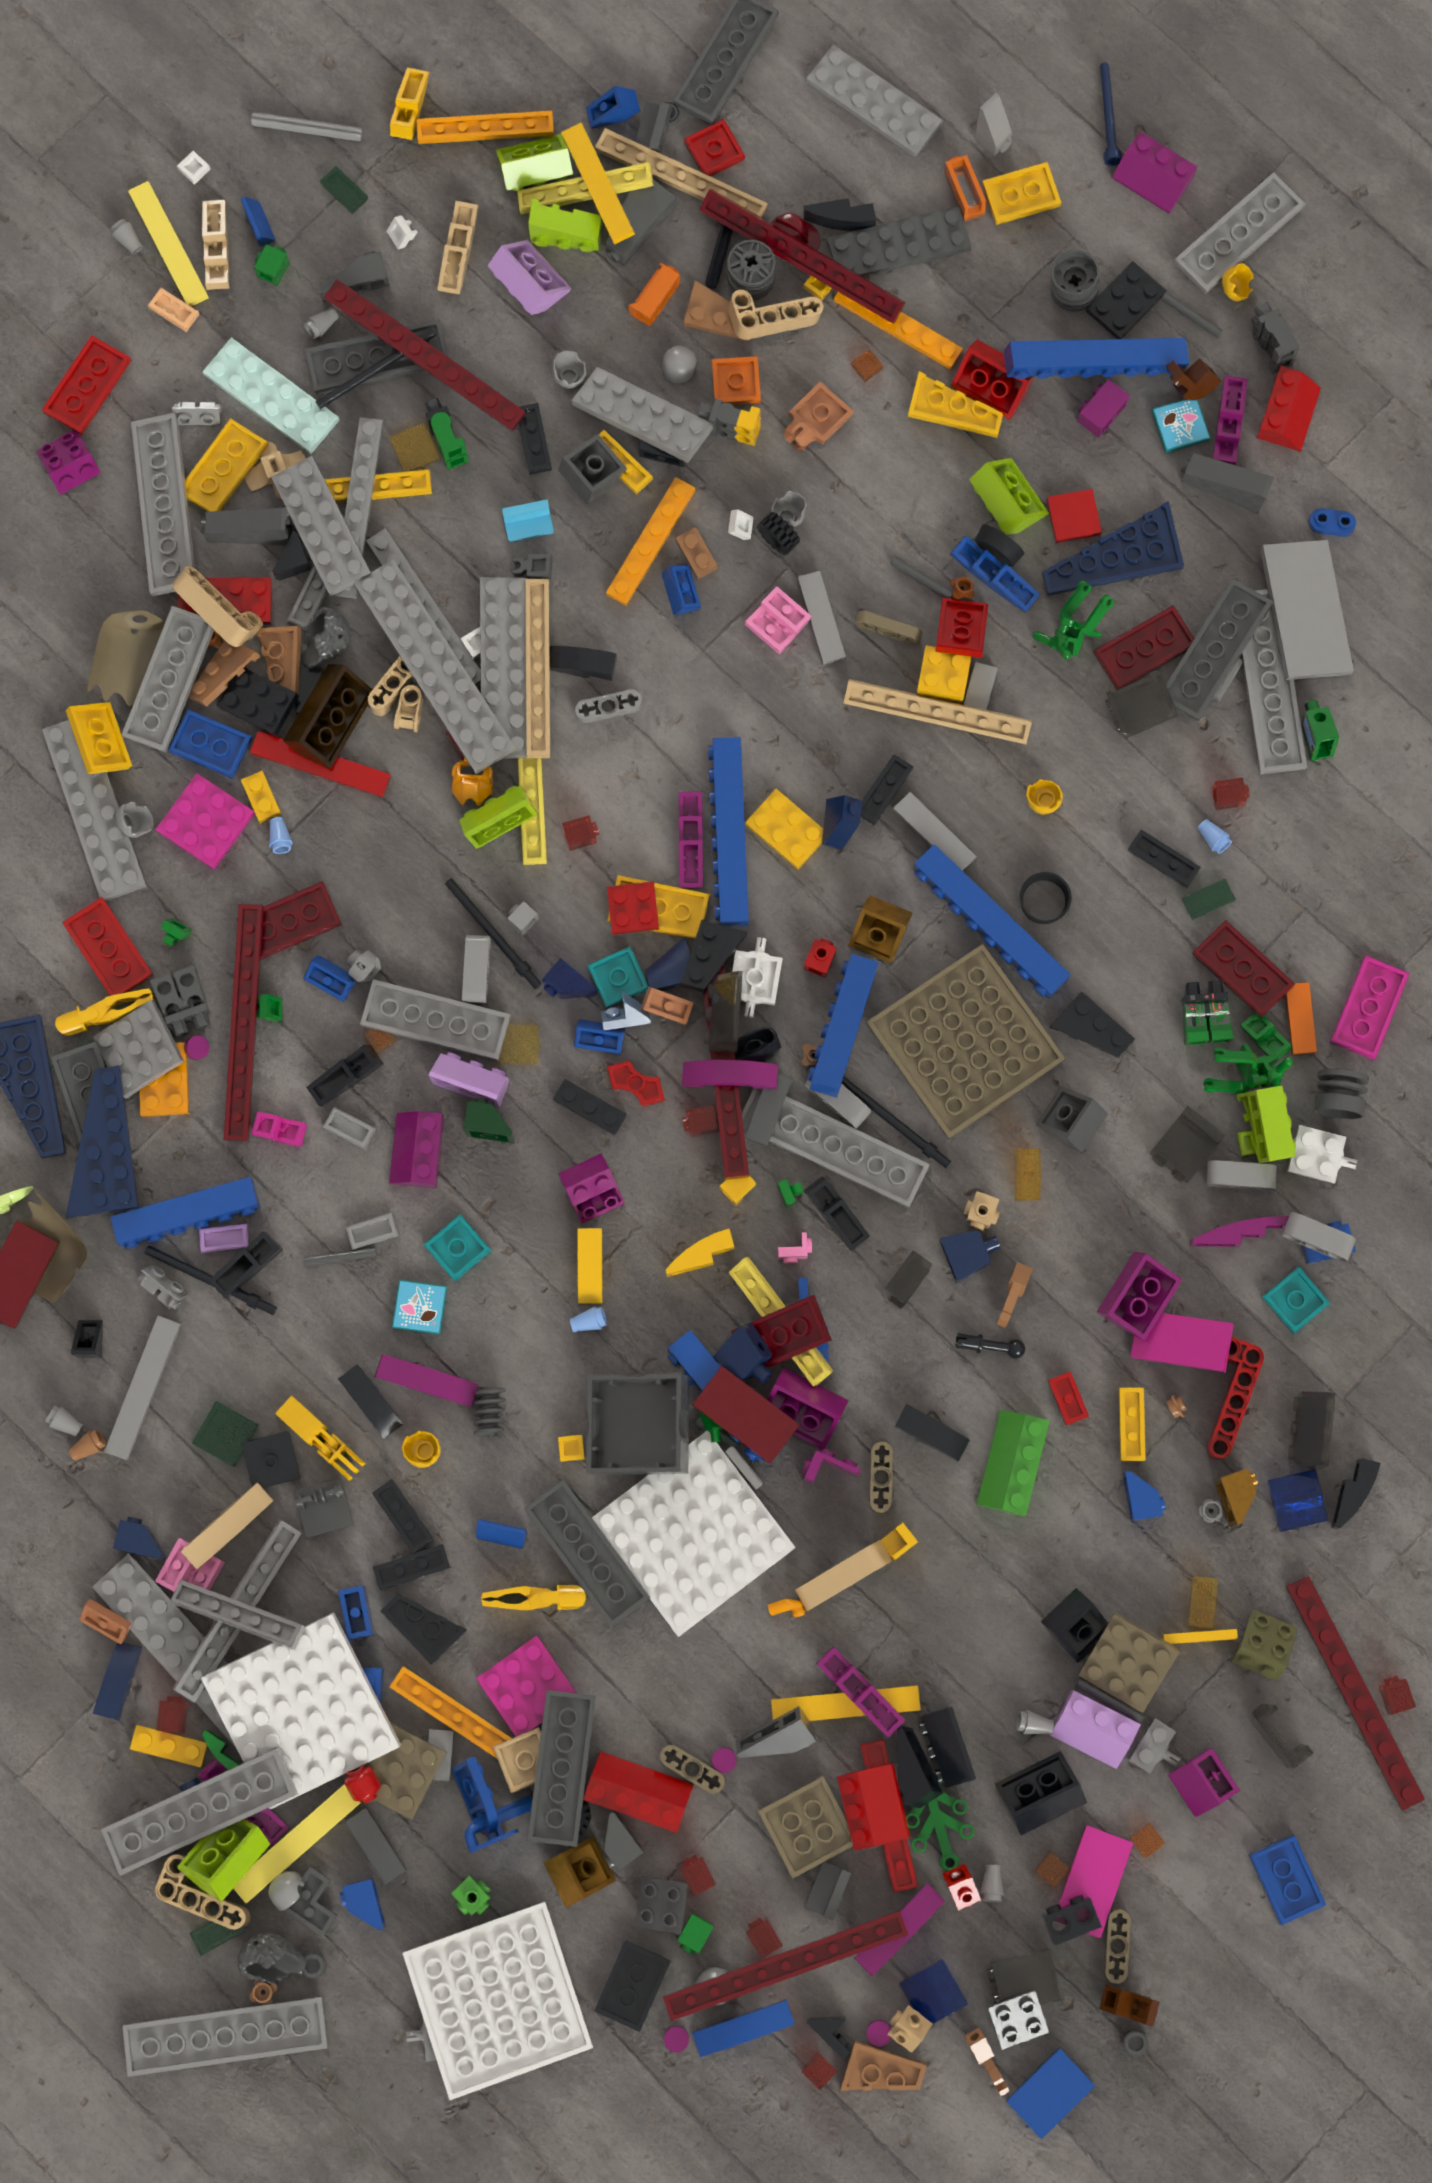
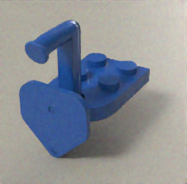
(481, 1808)

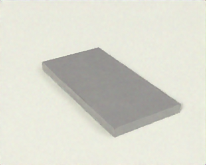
(1306, 609)

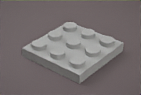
(140, 1047)

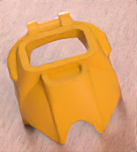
(471, 786)

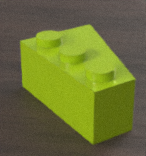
(564, 228)
(1269, 1122)

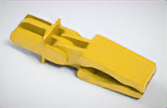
(101, 1012)
(311, 1429)
(566, 1597)

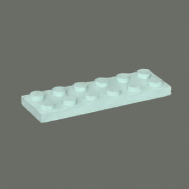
(270, 395)

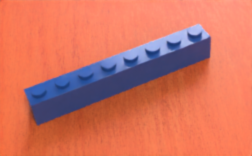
(1094, 357)
(729, 832)
(991, 922)

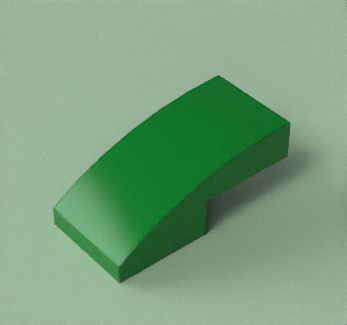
(1265, 1036)
(217, 1747)

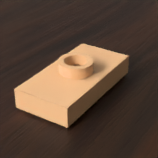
(173, 309)

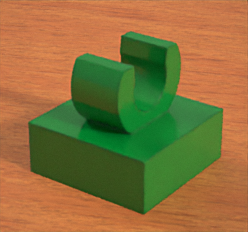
(175, 930)
(270, 1008)
(789, 1192)

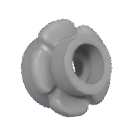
(1217, 1511)

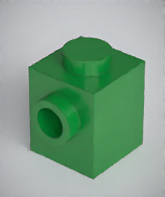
(271, 264)
(695, 1934)

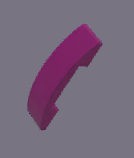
(731, 1073)

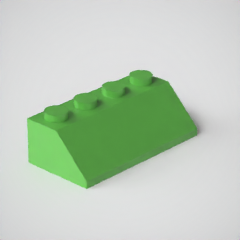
(1013, 1463)

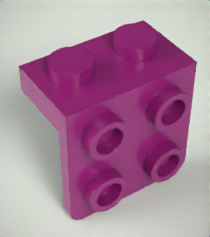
(68, 461)
(812, 1466)

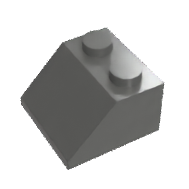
(591, 468)
(1072, 1118)
(620, 1843)

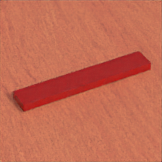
(342, 771)
(897, 1852)

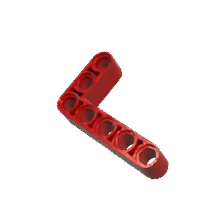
(1239, 1391)

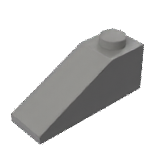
(993, 127)

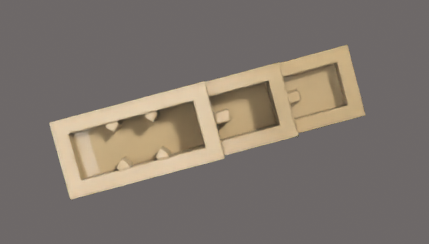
(215, 244)
(458, 248)
(227, 1525)

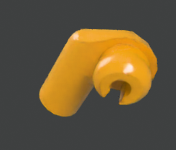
(786, 1605)

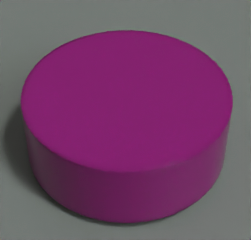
(196, 1047)
(724, 1760)
(878, 2033)
(676, 2039)

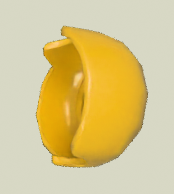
(1236, 282)
(1044, 796)
(421, 1449)

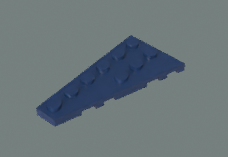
(1128, 553)
(29, 1082)
(104, 1162)

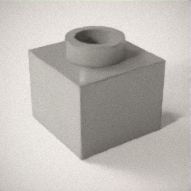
(522, 917)

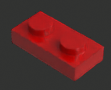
(1068, 1398)

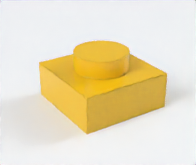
(816, 288)
(571, 1448)

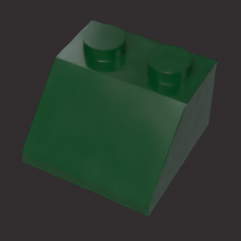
(485, 1123)

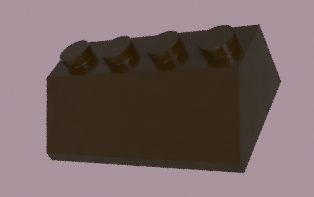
(329, 715)

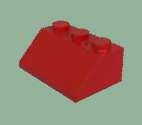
(985, 379)
(1289, 409)
(873, 1806)

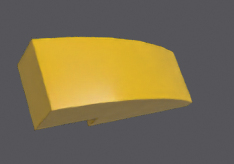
(409, 103)
(701, 1253)
(590, 1266)

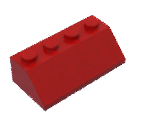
(638, 1791)

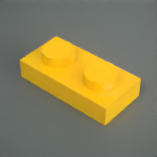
(261, 797)

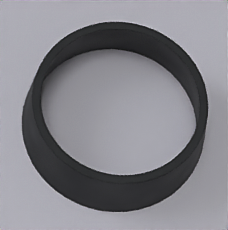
(999, 545)
(1047, 876)

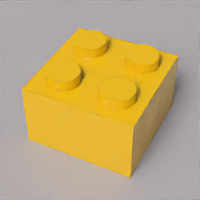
(943, 675)

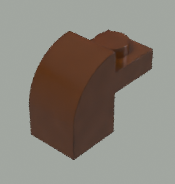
(1196, 381)
(1129, 2005)

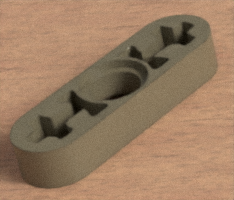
(888, 627)
(886, 1495)
(704, 1785)
(1124, 1927)

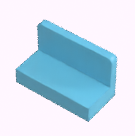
(527, 520)

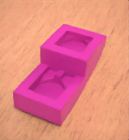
(279, 1129)

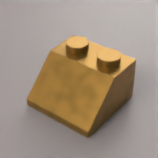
(880, 928)
(1236, 1494)
(579, 1871)

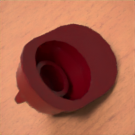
(798, 228)

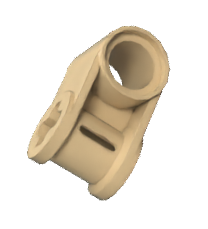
(409, 713)

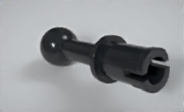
(1014, 1348)

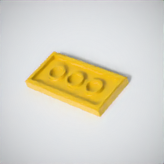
(224, 466)
(677, 908)

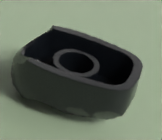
(758, 1045)

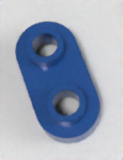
(1332, 522)

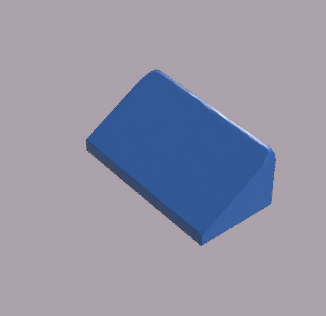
(258, 221)
(680, 589)
(329, 978)
(593, 1037)
(501, 1533)

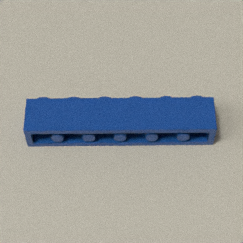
(843, 1026)
(185, 1212)
(700, 1368)

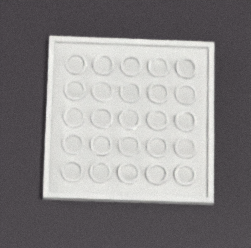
(693, 1535)
(306, 1704)
(497, 2000)

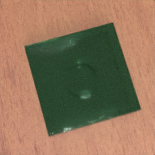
(224, 1432)

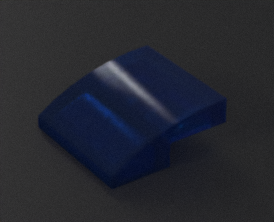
(1298, 1500)
(933, 1992)

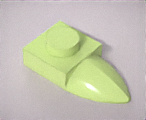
(9, 1199)

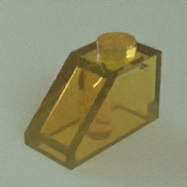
(1027, 1174)

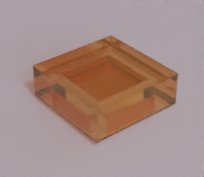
(867, 365)
(379, 1040)
(1147, 1840)
(1052, 1869)

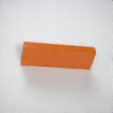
(1301, 1020)

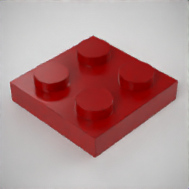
(633, 908)

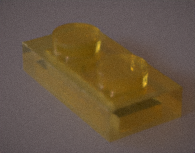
(1202, 1602)

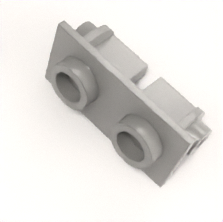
(204, 415)
(171, 1291)

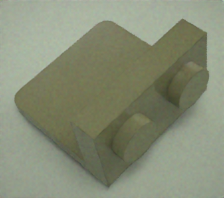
(1265, 1645)

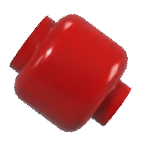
(362, 1784)

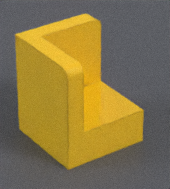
(737, 1188)
(898, 1541)

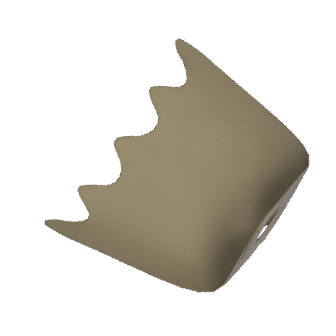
(123, 656)
(68, 1256)

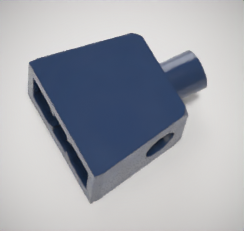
(968, 1253)
(745, 1354)

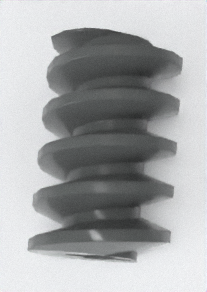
(489, 1412)

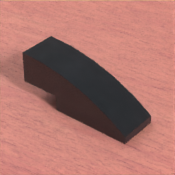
(840, 215)
(582, 662)
(345, 1075)
(836, 1213)
(245, 1264)
(370, 1401)
(932, 1432)
(1355, 1491)

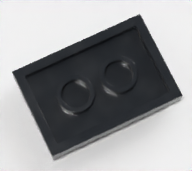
(1126, 300)
(258, 701)
(632, 1985)

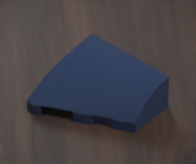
(669, 968)

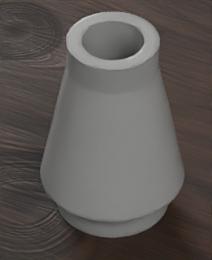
(125, 234)
(320, 323)
(63, 1421)
(1032, 1723)
(992, 1884)

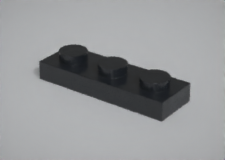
(534, 440)
(885, 789)
(1164, 858)
(589, 1107)
(402, 1516)
(411, 1567)

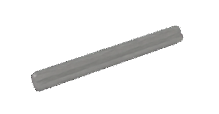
(306, 126)

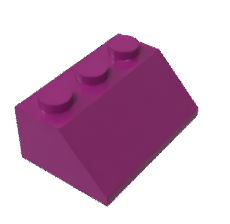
(1154, 172)
(417, 1149)
(1139, 1295)
(811, 1407)

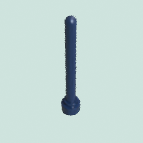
(1112, 154)

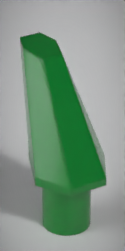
(712, 1427)

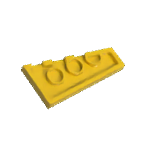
(946, 407)

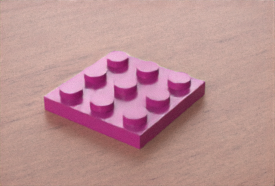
(205, 821)
(520, 1685)

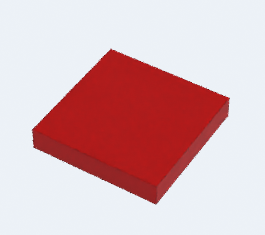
(714, 148)
(1074, 515)

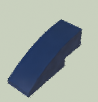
(117, 1681)

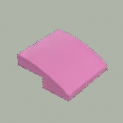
(778, 620)
(180, 1568)

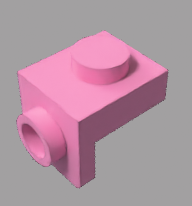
(791, 1254)

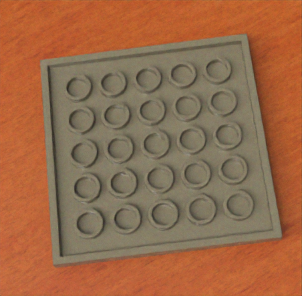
(965, 1041)

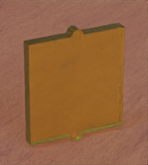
(415, 448)
(520, 1045)

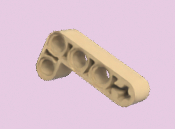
(804, 310)
(215, 608)
(392, 695)
(843, 1575)
(201, 1907)

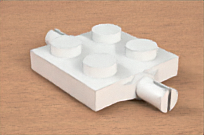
(760, 976)
(1319, 1154)

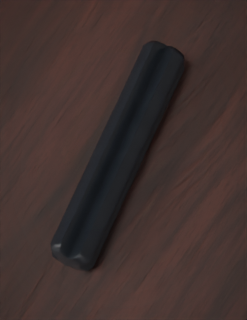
(718, 256)

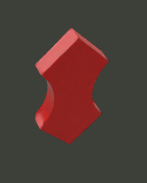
(626, 1078)

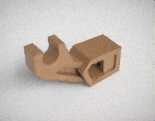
(1015, 1288)
(984, 2055)

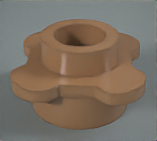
(808, 1050)
(1177, 1406)
(256, 1996)

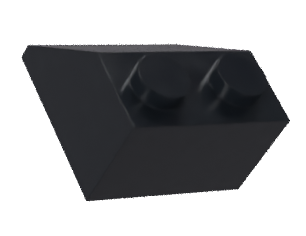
(1075, 1624)

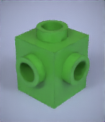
(469, 1886)

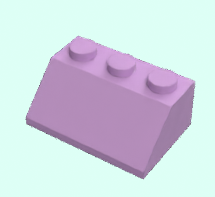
(528, 276)
(469, 1078)
(1095, 1729)

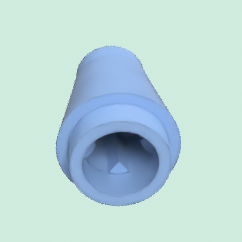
(1214, 836)
(279, 840)
(589, 1320)

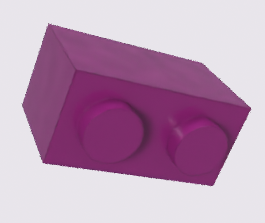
(1103, 408)

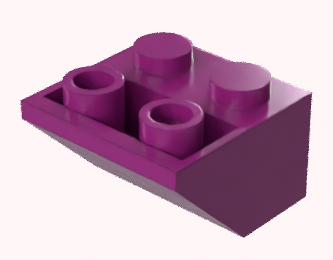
(591, 1188)
(1203, 1782)

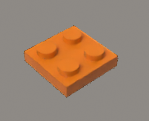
(736, 380)

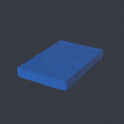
(210, 744)
(1287, 1879)
(1050, 2093)

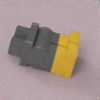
(732, 422)

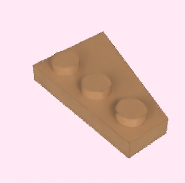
(709, 312)
(282, 654)
(220, 670)
(881, 2069)

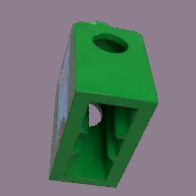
(1319, 731)

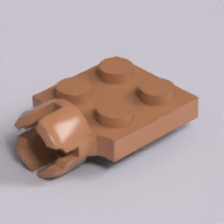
(816, 417)

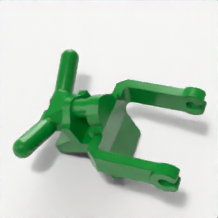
(1070, 634)
(1253, 1069)

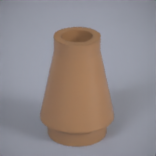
(88, 1445)

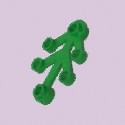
(937, 1820)

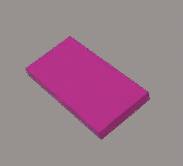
(1369, 1007)
(1186, 1342)
(1096, 1874)

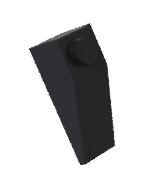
(914, 1771)

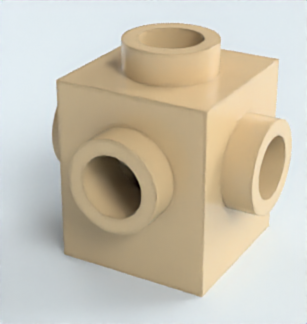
(985, 1203)
(909, 2028)

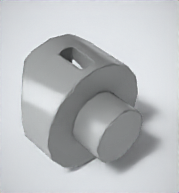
(359, 960)

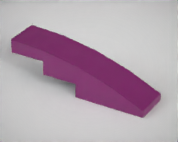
(1230, 419)
(690, 840)
(1231, 1234)
(426, 1380)
(860, 1691)
(267, 1820)
(914, 1915)

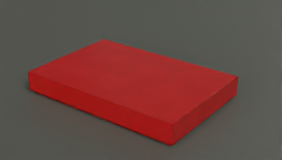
(961, 627)

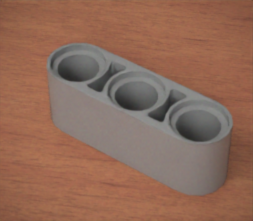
(476, 969)
(845, 1106)
(1241, 1175)
(1319, 1237)

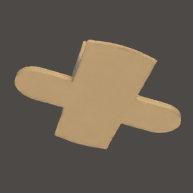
(271, 464)

